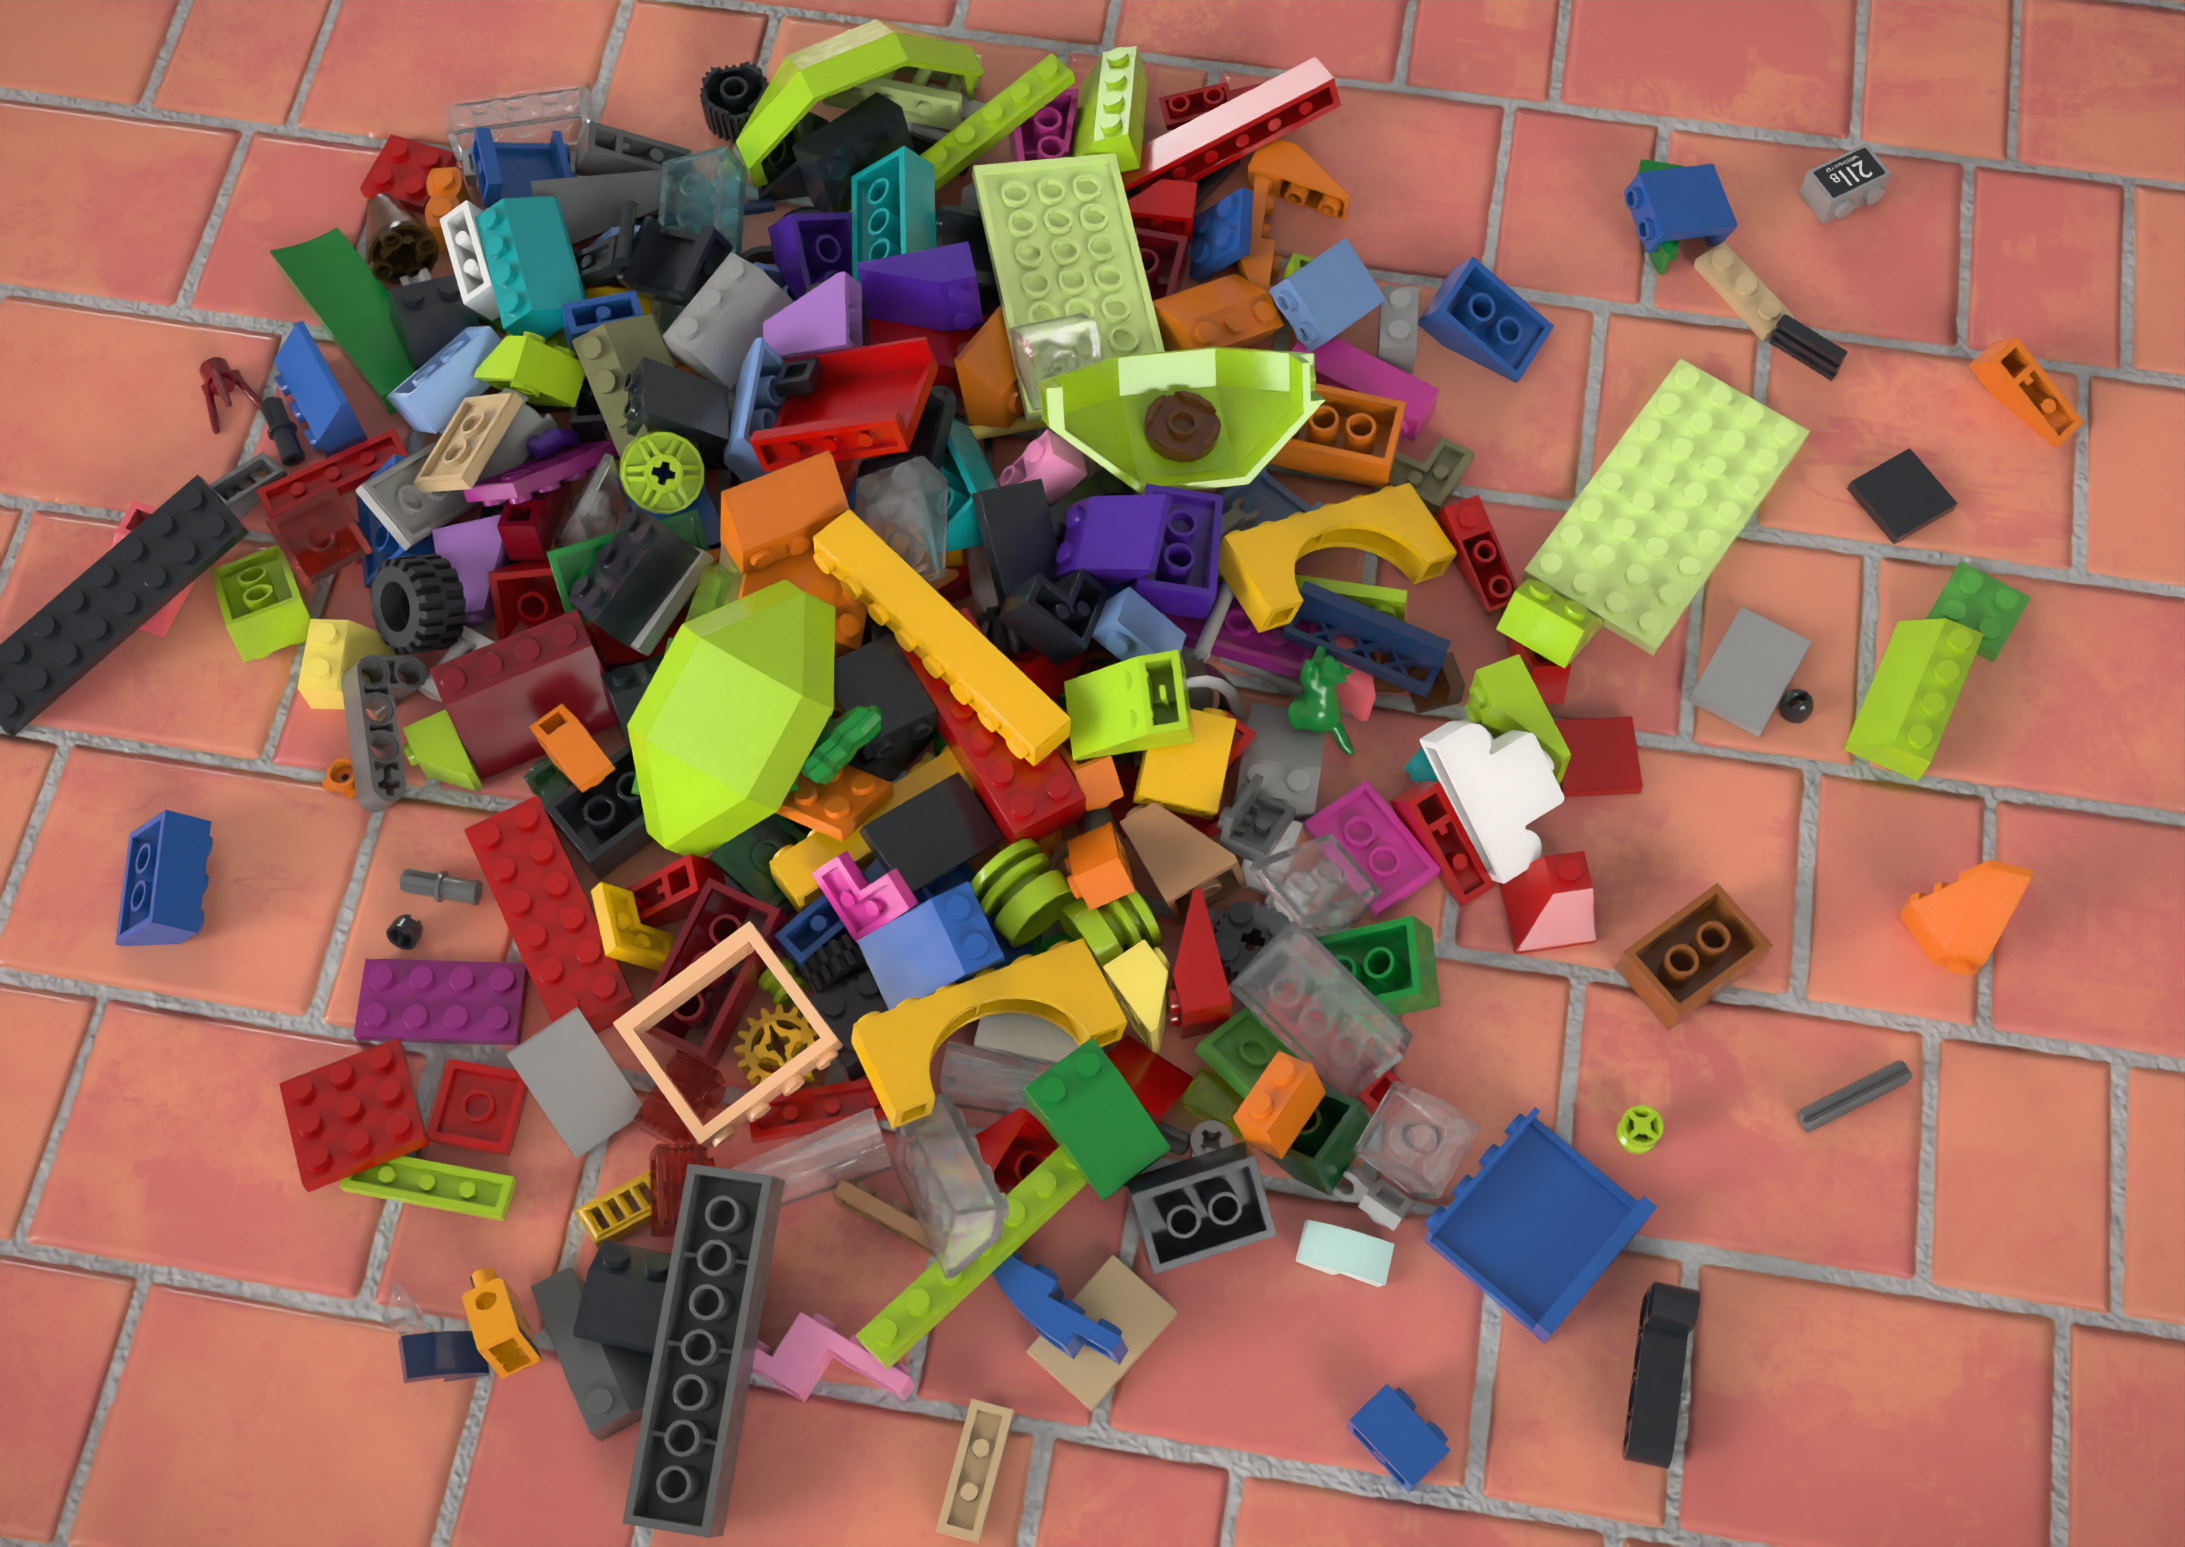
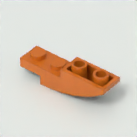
(1262, 261)

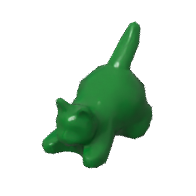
(1319, 703)

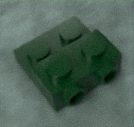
(749, 854)

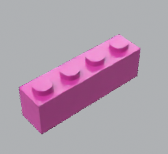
(1355, 370)

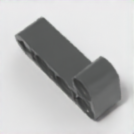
(376, 779)

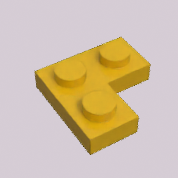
(622, 932)

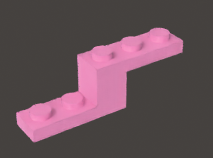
(809, 1350)

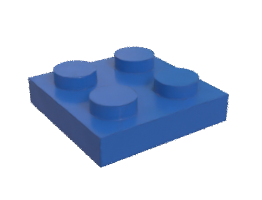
(1221, 235)

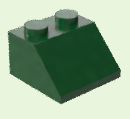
(1326, 1142)

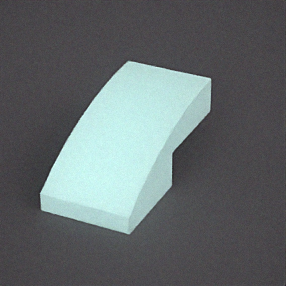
(1345, 1252)

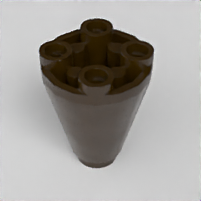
(397, 241)

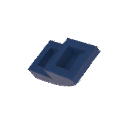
(441, 1355)

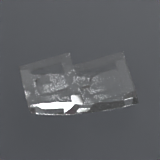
(404, 1312)

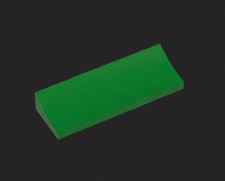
(349, 307)

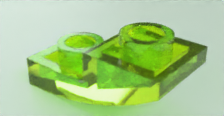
(1213, 1099)

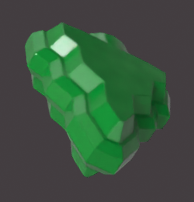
(841, 741)

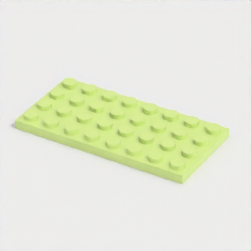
(1066, 248)
(1666, 505)

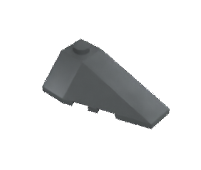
(603, 1378)

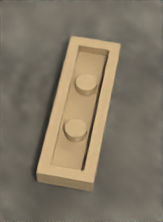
(1741, 290)
(975, 1471)

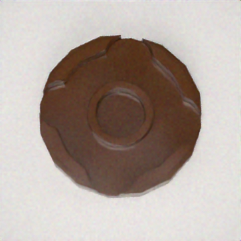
(1182, 426)

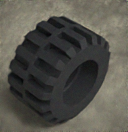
(418, 603)

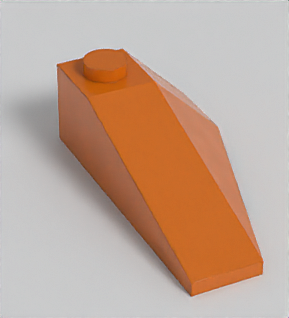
(1965, 919)

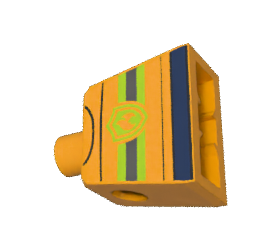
(499, 1324)

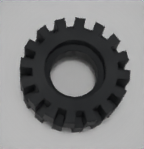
(833, 963)

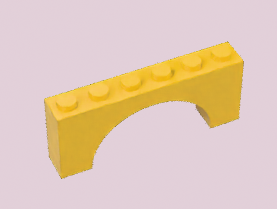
(1386, 523)
(1054, 986)

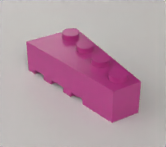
(1048, 131)

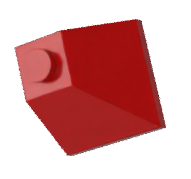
(524, 596)
(1551, 904)
(1015, 1147)

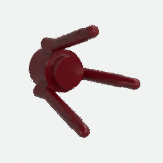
(221, 381)

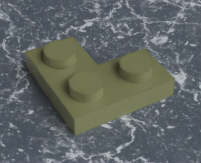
(1437, 476)

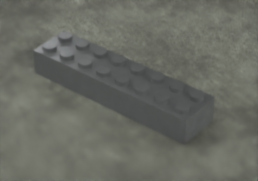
(704, 1352)

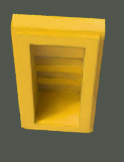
(602, 1205)

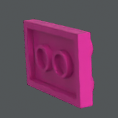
(1377, 843)

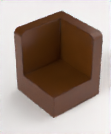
(1447, 688)

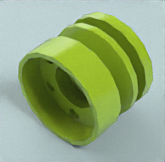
(650, 451)
(1021, 892)
(1111, 926)

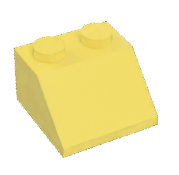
(328, 653)
(1140, 986)

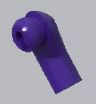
(551, 441)

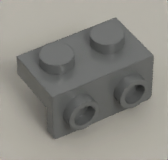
(1254, 822)

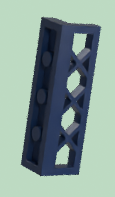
(1370, 633)

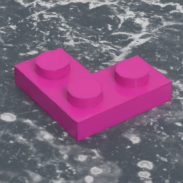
(857, 903)

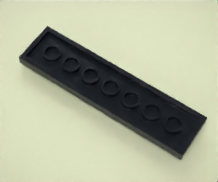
(113, 600)

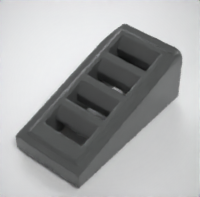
(235, 480)

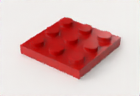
(353, 1114)

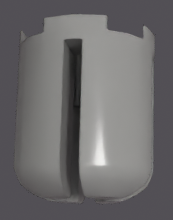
(512, 446)

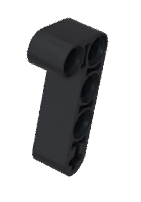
(1657, 1374)

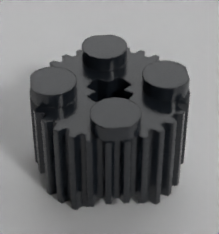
(731, 97)
(1245, 926)

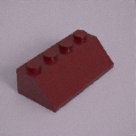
(712, 1015)

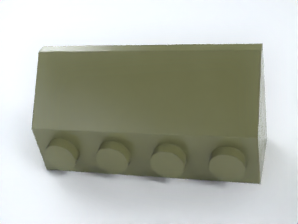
(608, 356)

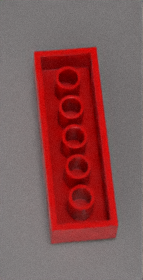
(1018, 796)
(549, 915)

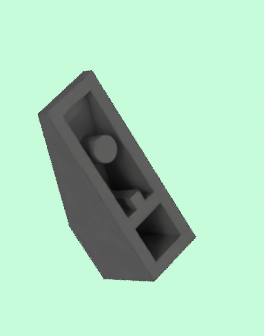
(616, 151)

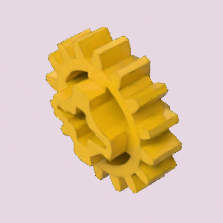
(765, 1055)

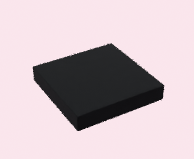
(1901, 496)

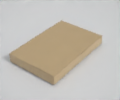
(468, 442)
(1127, 1303)

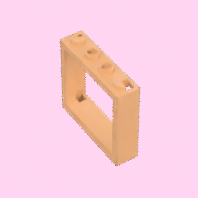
(690, 982)

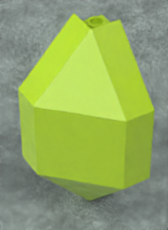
(840, 65)
(1255, 394)
(733, 716)

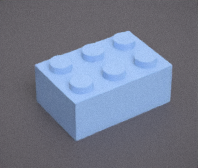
(440, 385)

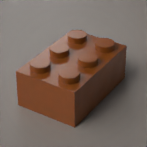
(1693, 956)

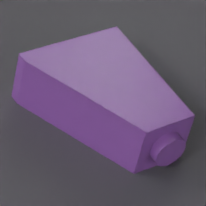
(819, 321)
(473, 551)

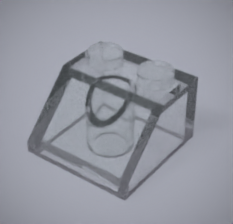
(1053, 348)
(1416, 1140)

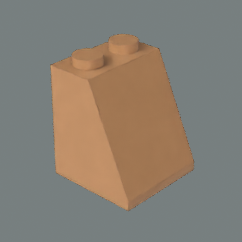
(1180, 859)

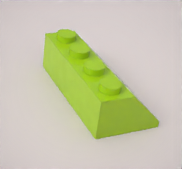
(1113, 108)
(1913, 694)

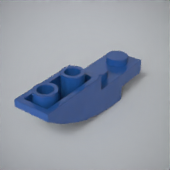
(1038, 1298)

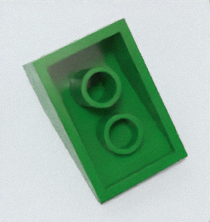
(1391, 961)
(1096, 1119)

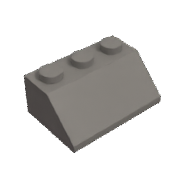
(725, 320)

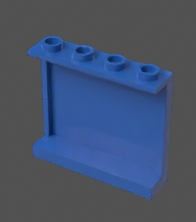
(1535, 1225)

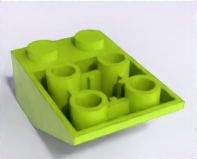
(1130, 707)

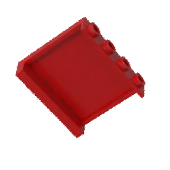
(860, 407)

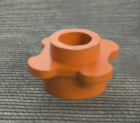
(335, 772)

